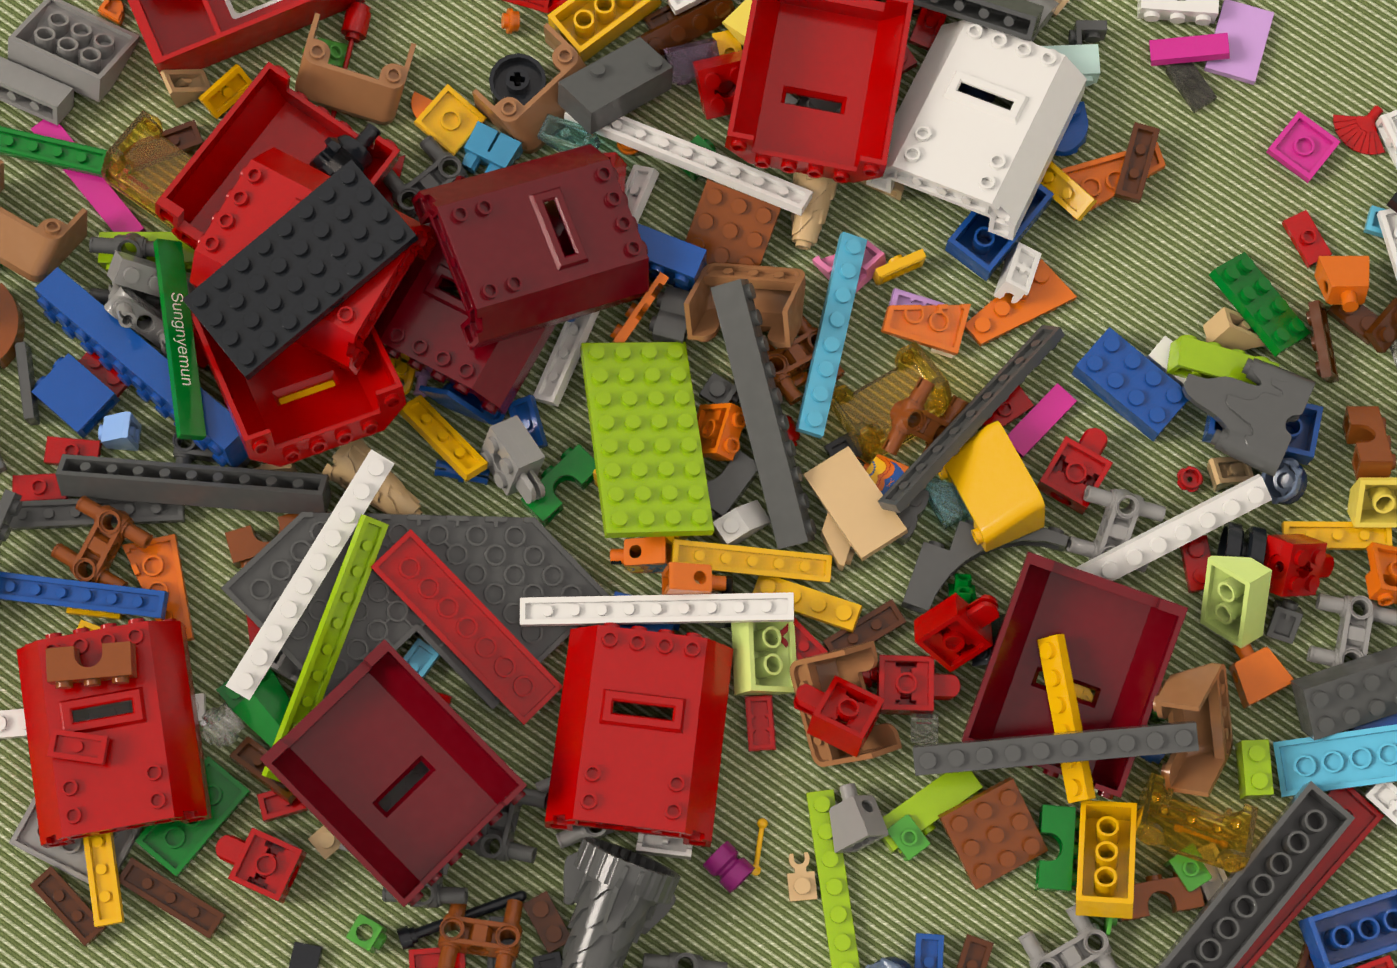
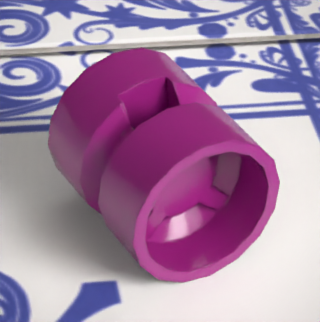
(728, 866)

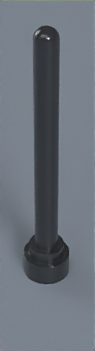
(410, 936)

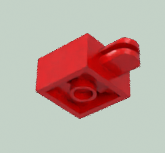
(714, 79)
(1075, 468)
(1296, 564)
(957, 630)
(912, 685)
(842, 702)
(261, 863)

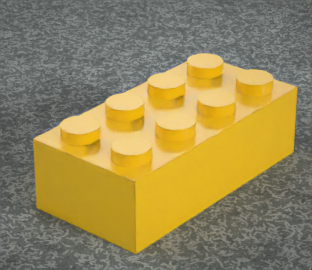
(596, 23)
(1106, 859)

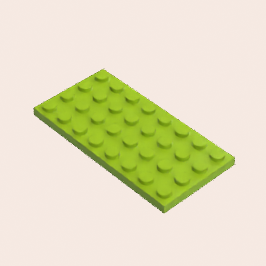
(646, 440)

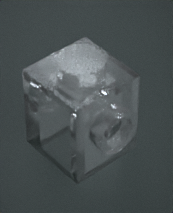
(221, 726)

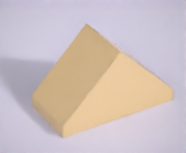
(185, 84)

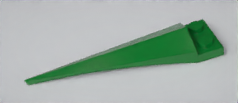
(264, 709)

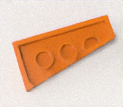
(1101, 175)
(1002, 316)
(161, 569)

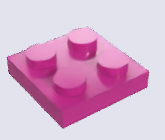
(1303, 147)

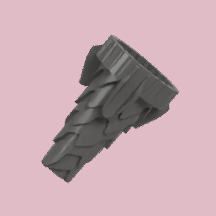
(616, 901)

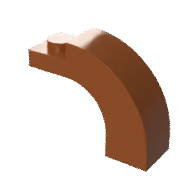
(11, 326)

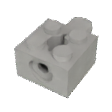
(514, 459)

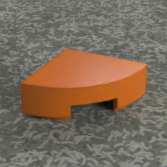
(113, 11)
(419, 103)

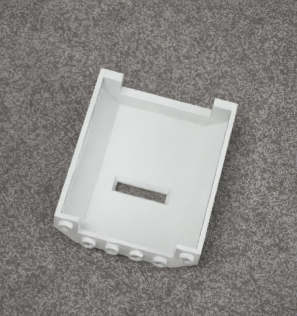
(972, 148)

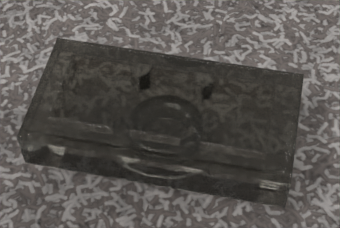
(1191, 85)

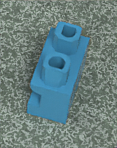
(490, 149)

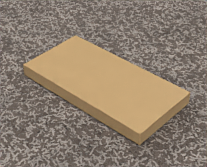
(853, 503)

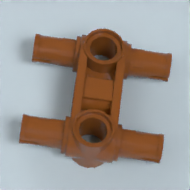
(794, 361)
(911, 418)
(101, 543)
(481, 936)

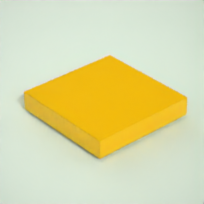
(449, 120)

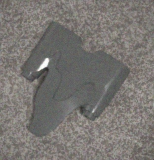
(1252, 414)

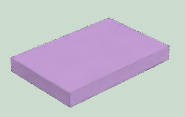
(1247, 38)

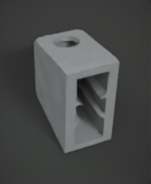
(855, 821)

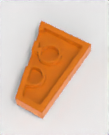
(636, 311)
(928, 325)

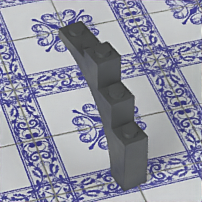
(938, 564)

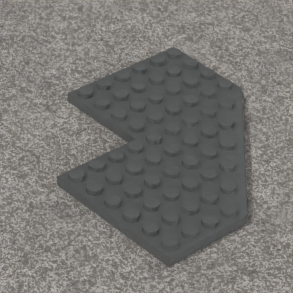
(490, 554)

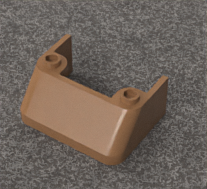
(347, 90)
(526, 120)
(39, 249)

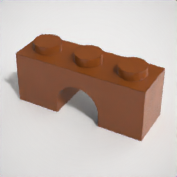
(1373, 447)
(244, 542)
(116, 664)
(1172, 888)

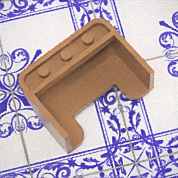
(778, 298)
(847, 664)
(1199, 697)

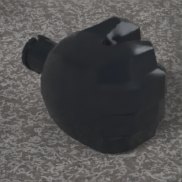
(343, 149)

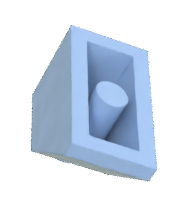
(120, 432)

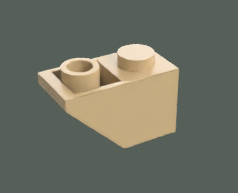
(836, 543)

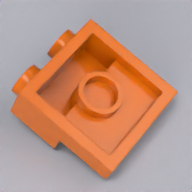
(720, 430)
(1382, 578)

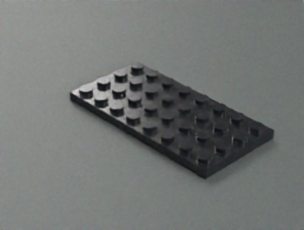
(300, 269)

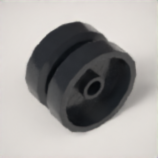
(516, 77)
(1237, 544)

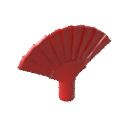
(1360, 132)

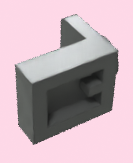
(1088, 30)
(719, 391)
(1284, 620)

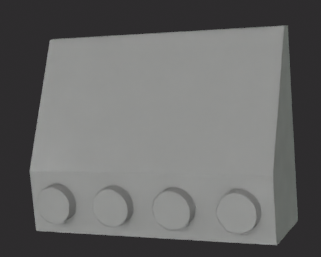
(72, 47)

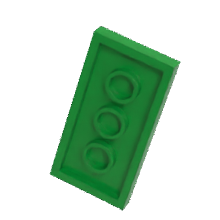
(1259, 304)
(179, 843)

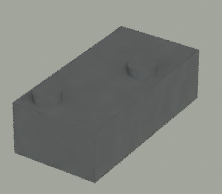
(615, 85)

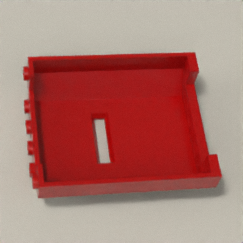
(828, 53)
(260, 119)
(263, 195)
(312, 424)
(153, 754)
(633, 768)

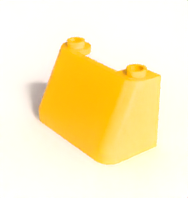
(995, 488)

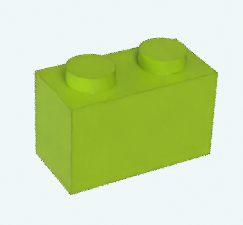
(1254, 769)

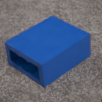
(75, 395)

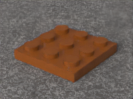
(732, 225)
(993, 833)

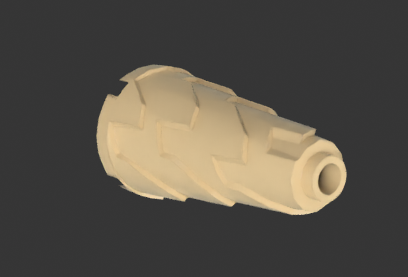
(809, 225)
(391, 496)

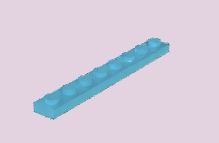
(831, 335)

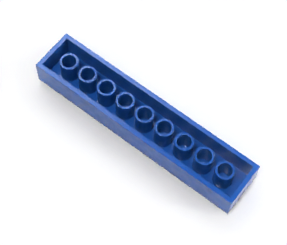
(133, 360)

